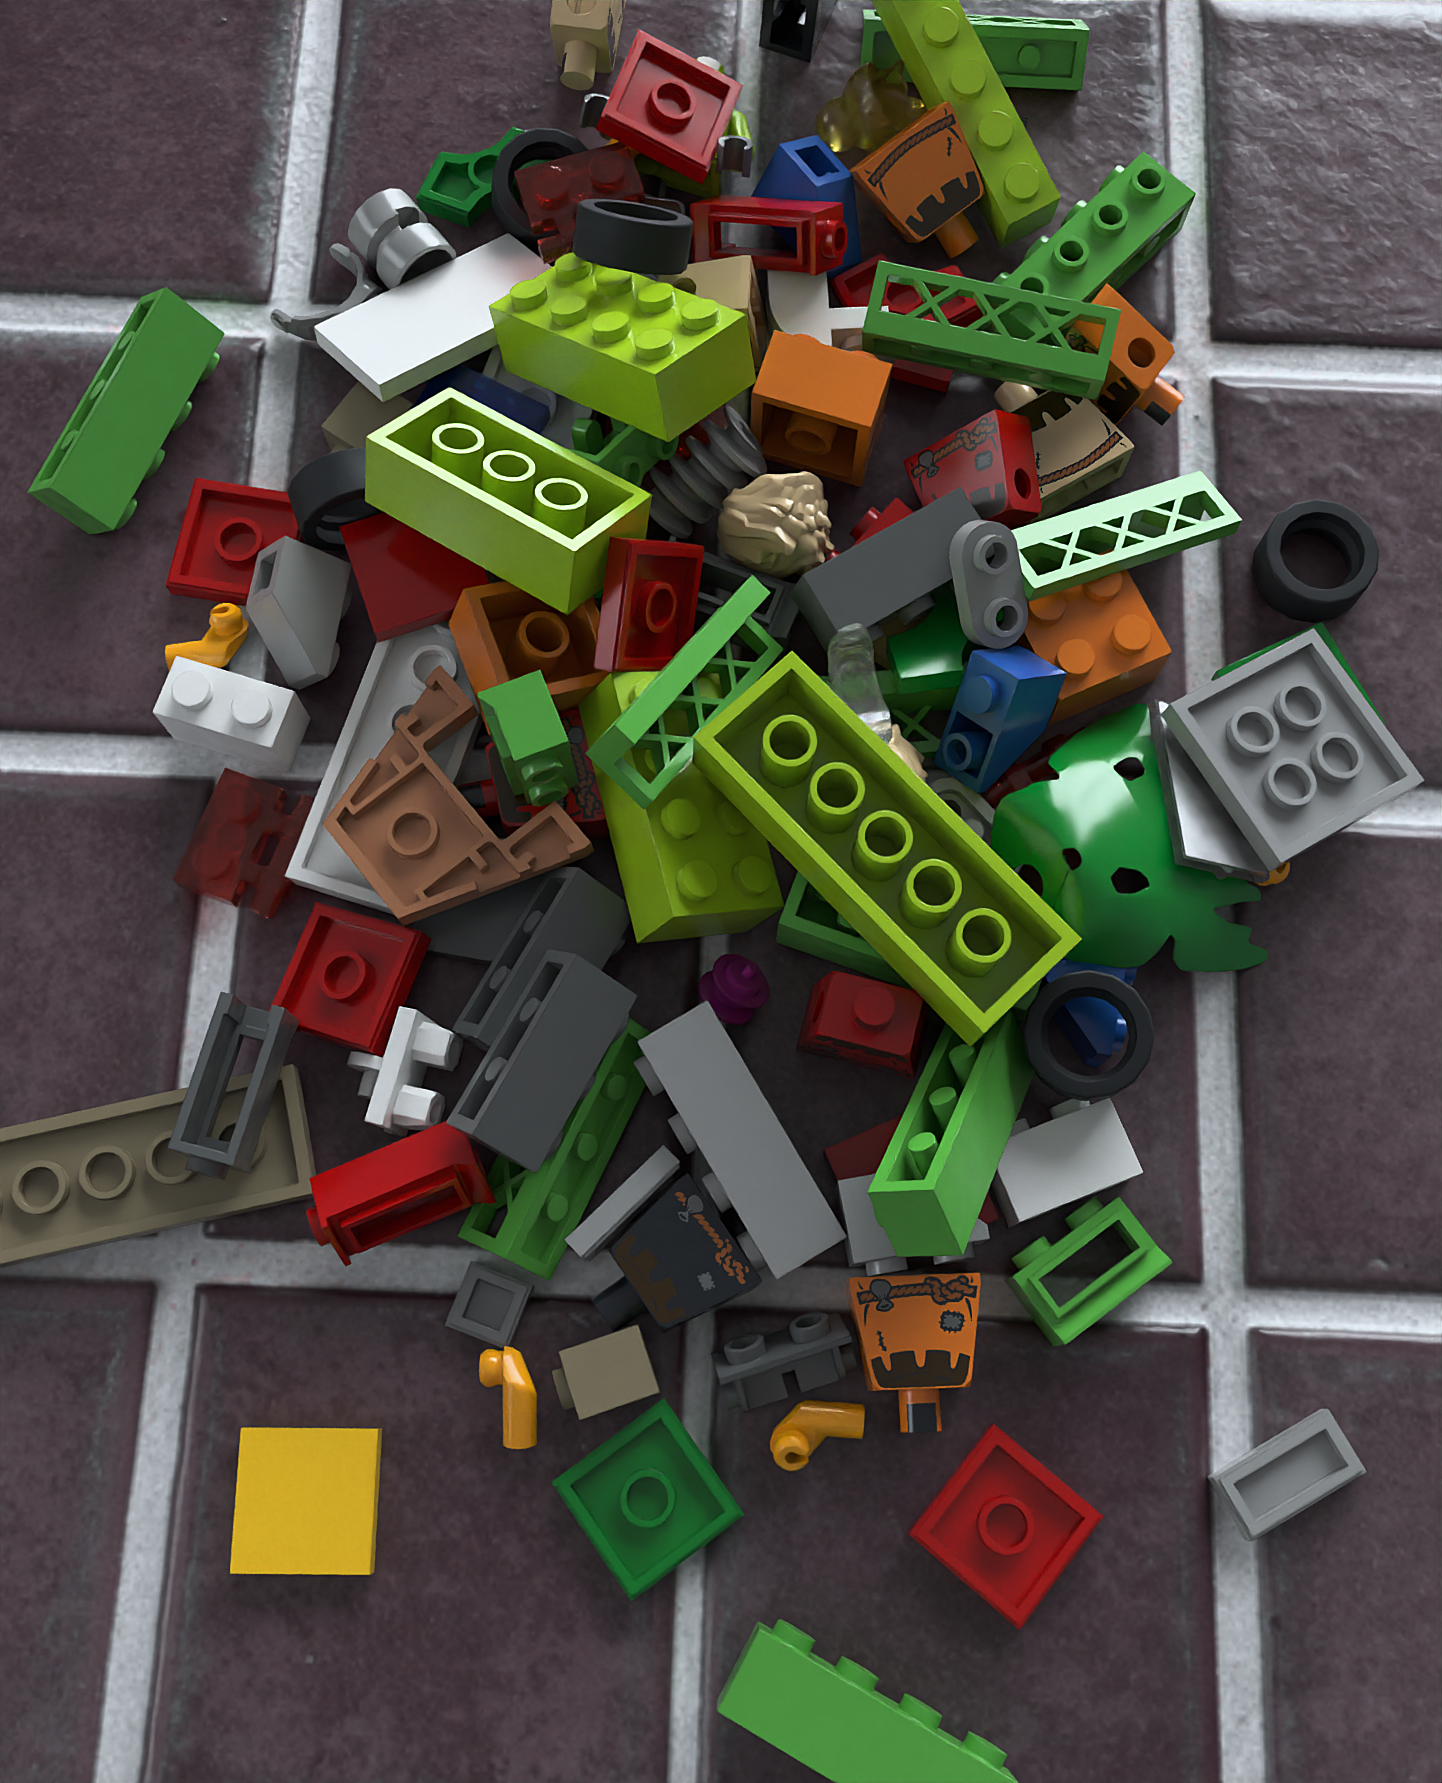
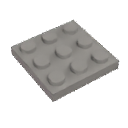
(1291, 748)

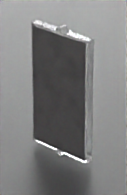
(1198, 822)

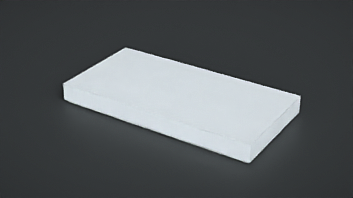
(429, 319)

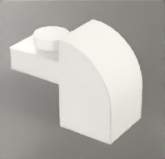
(801, 306)

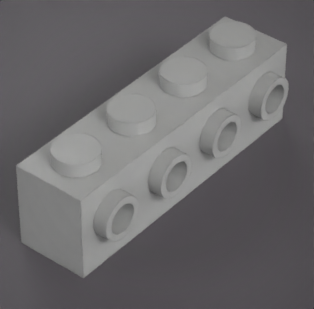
(741, 1141)

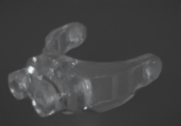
(855, 679)

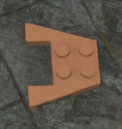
(421, 836)

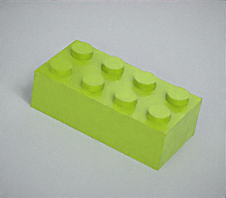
(624, 345)
(503, 497)
(690, 855)

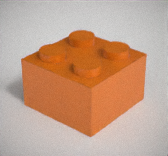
(819, 406)
(512, 634)
(1099, 638)

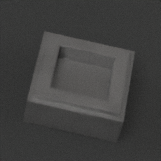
(489, 1305)

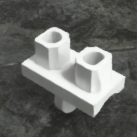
(397, 1078)

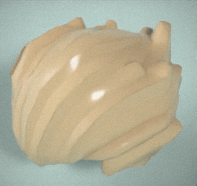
(777, 524)

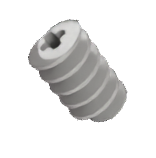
(705, 475)

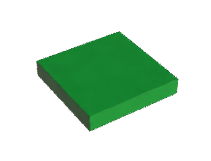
(647, 1499)

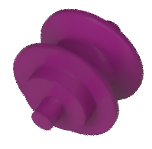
(734, 988)

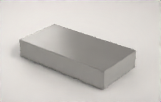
(624, 1204)
(1286, 1474)

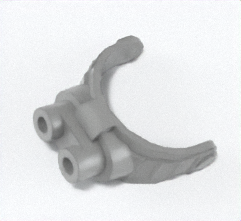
(364, 290)

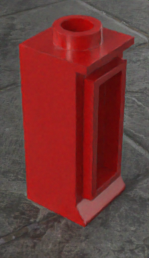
(819, 225)
(397, 1190)

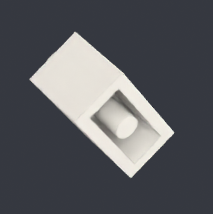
(232, 714)
(1062, 1160)

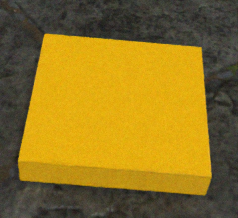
(306, 1501)

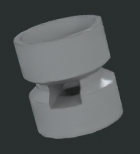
(397, 238)

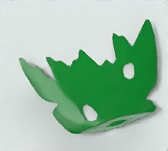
(1112, 828)

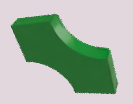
(461, 183)
(933, 651)

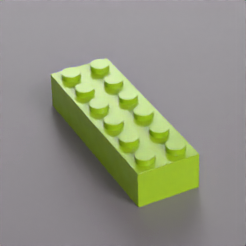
(882, 848)

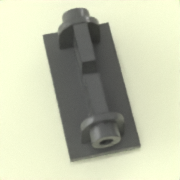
(753, 1364)

